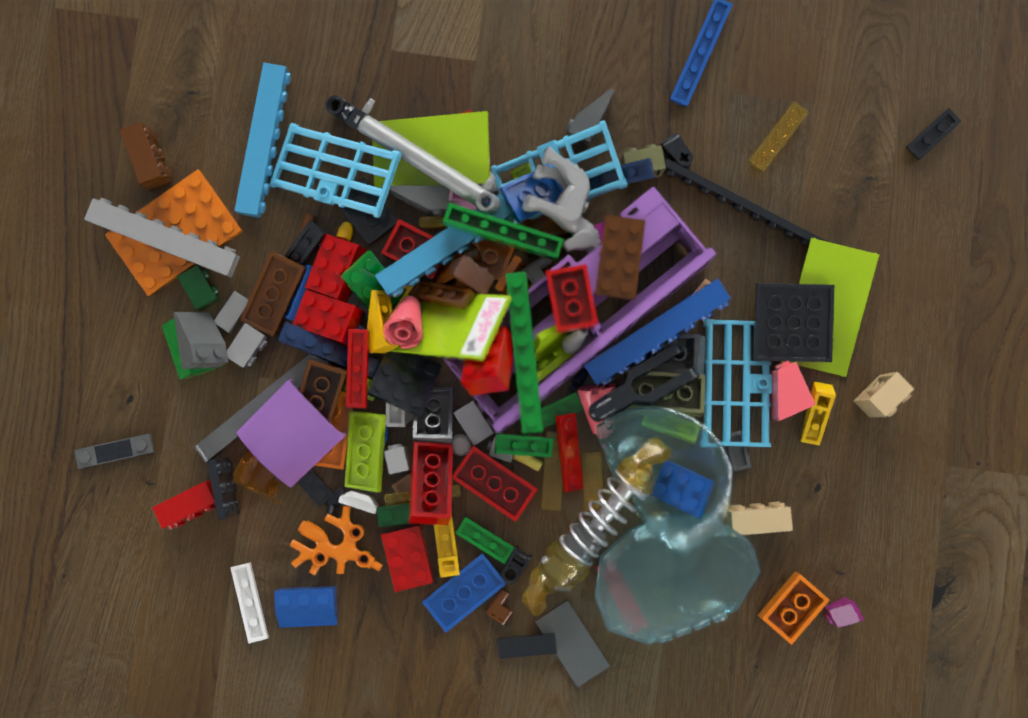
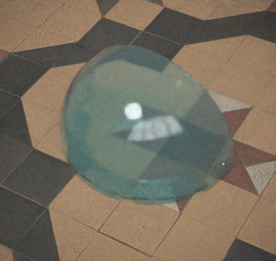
(691, 447)

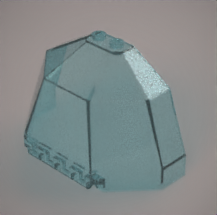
(658, 594)

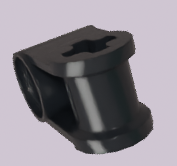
(676, 149)
(516, 564)

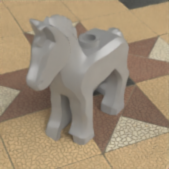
(570, 204)

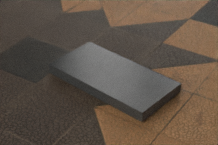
(574, 643)

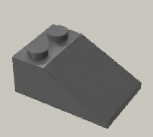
(589, 117)
(429, 199)
(199, 341)
(691, 357)
(437, 417)

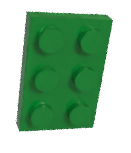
(362, 279)

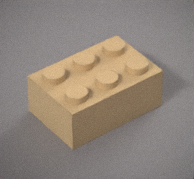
(884, 395)
(759, 518)

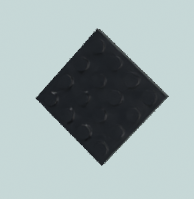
(793, 322)

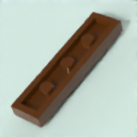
(442, 294)

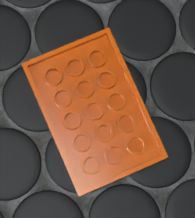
(189, 206)

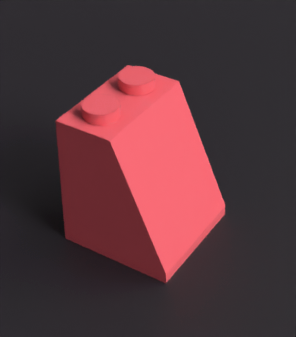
(789, 391)

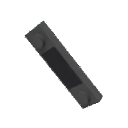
(114, 451)

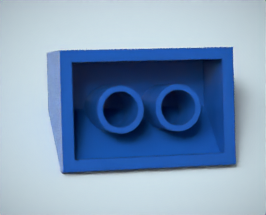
(306, 606)

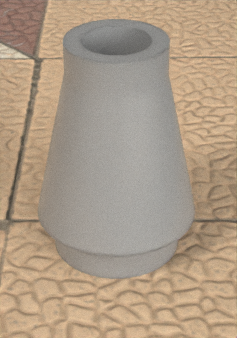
(574, 341)

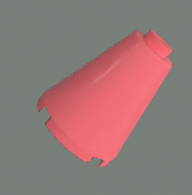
(405, 324)
(589, 394)

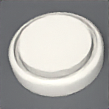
(461, 444)

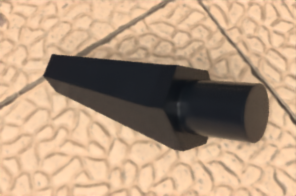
(578, 380)
(333, 502)

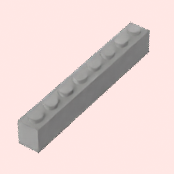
(161, 237)

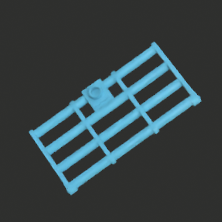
(567, 141)
(329, 184)
(751, 384)

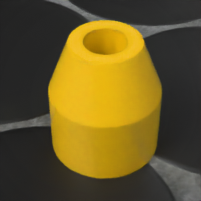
(345, 231)

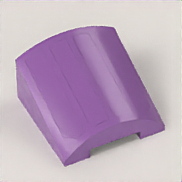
(289, 434)

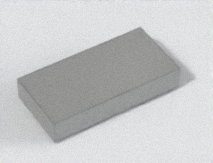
(231, 312)

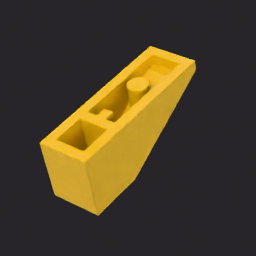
(379, 313)
(817, 415)

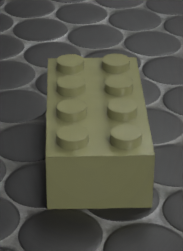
(685, 400)

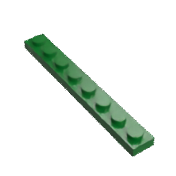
(524, 353)

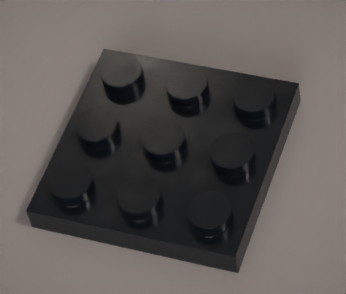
(405, 381)
(223, 488)

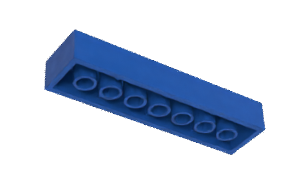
(657, 331)

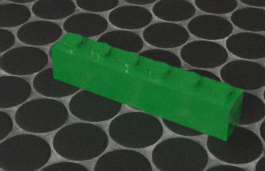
(502, 231)

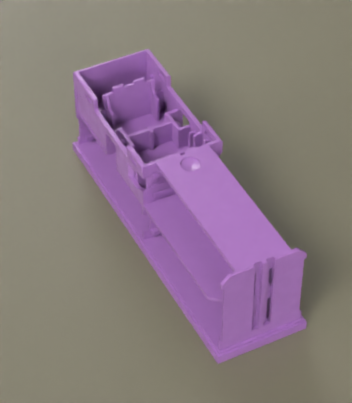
(661, 231)

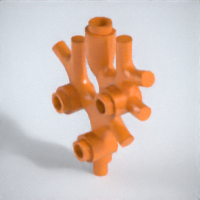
(341, 553)

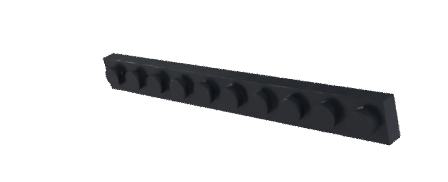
(739, 203)

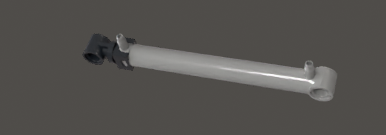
(413, 154)

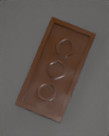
(620, 257)
(273, 293)

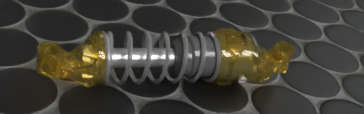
(571, 556)

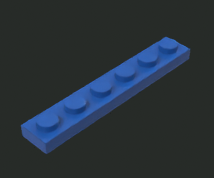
(700, 52)

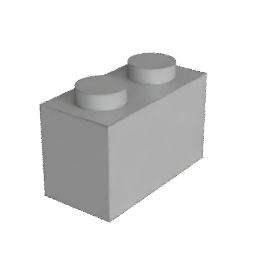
(246, 346)
(474, 423)
(397, 459)

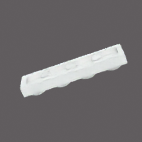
(249, 602)

